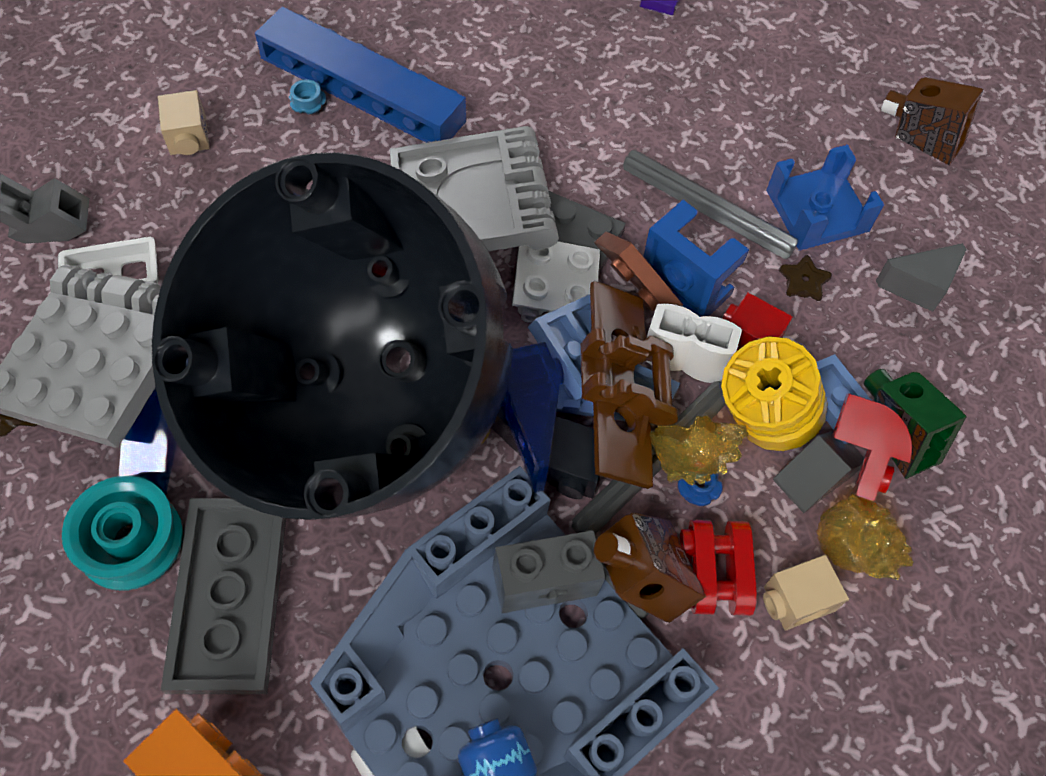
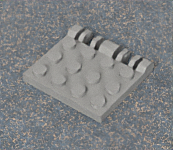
(490, 183)
(84, 357)

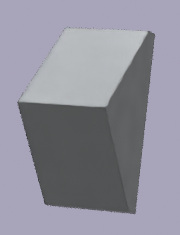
(923, 275)
(818, 470)

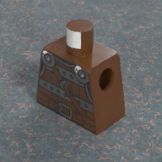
(934, 116)
(649, 566)

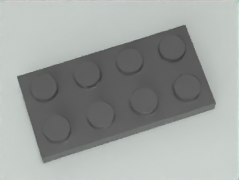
(224, 600)

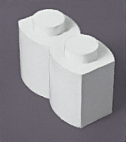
(699, 343)

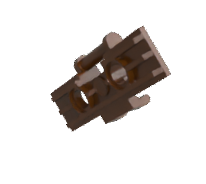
(610, 385)

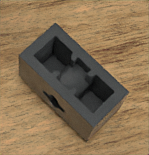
(547, 571)

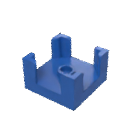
(821, 203)
(686, 268)

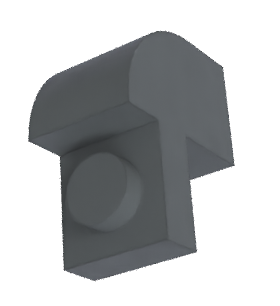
(42, 215)

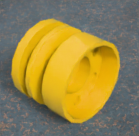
(773, 417)

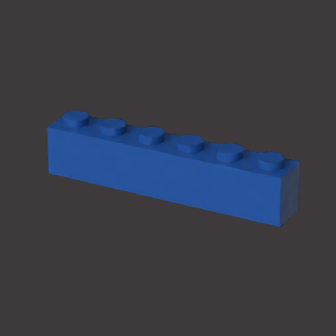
(361, 77)

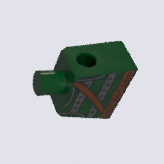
(926, 413)

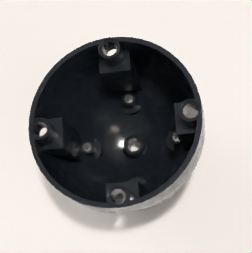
(302, 339)

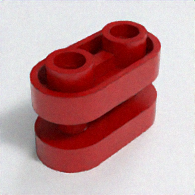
(737, 546)

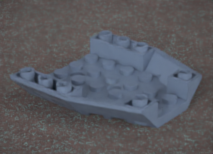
(421, 644)

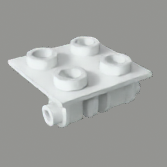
(553, 277)

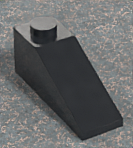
(571, 456)

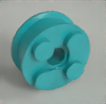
(143, 553)

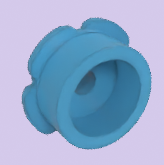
(306, 96)

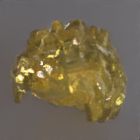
(697, 450)
(863, 538)

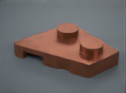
(633, 266)

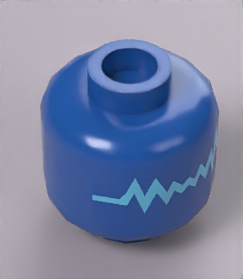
(496, 752)

